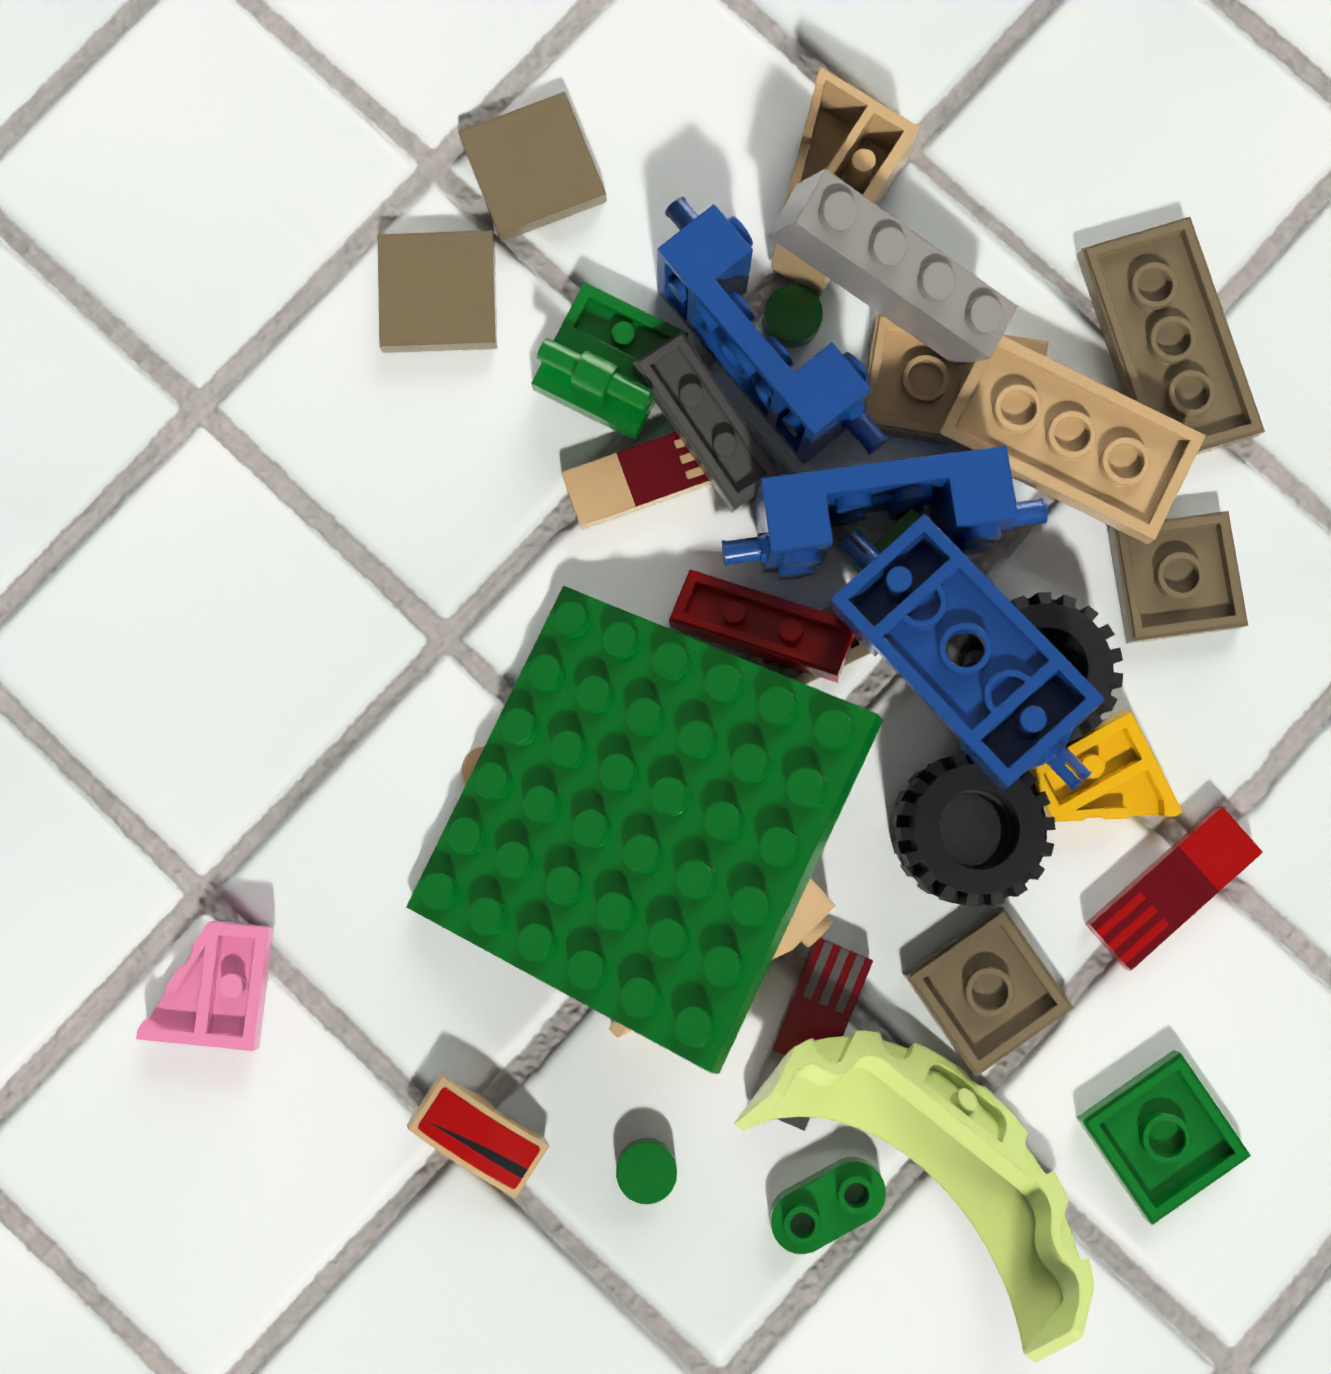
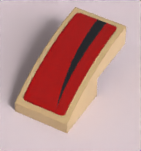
(477, 1135)

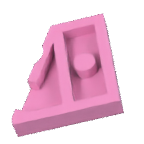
(217, 992)

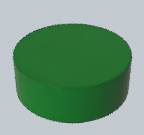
(793, 315)
(646, 1171)

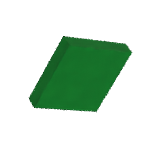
(1163, 1136)

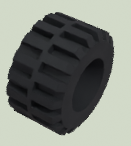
(1076, 639)
(1020, 844)

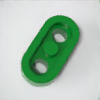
(824, 1200)

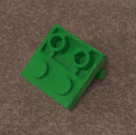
(594, 357)

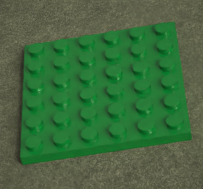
(645, 823)

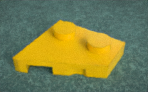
(1122, 779)

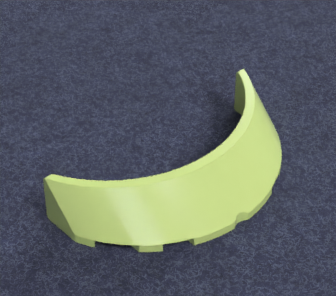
(966, 1146)

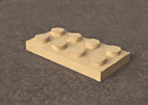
(1074, 438)

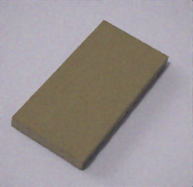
(1170, 331)

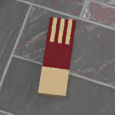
(632, 480)

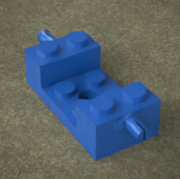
(702, 279)
(965, 491)
(1006, 709)

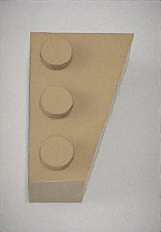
(854, 141)

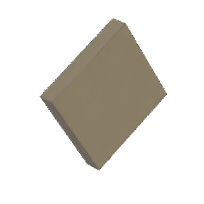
(532, 166)
(437, 291)
(1179, 581)
(988, 991)

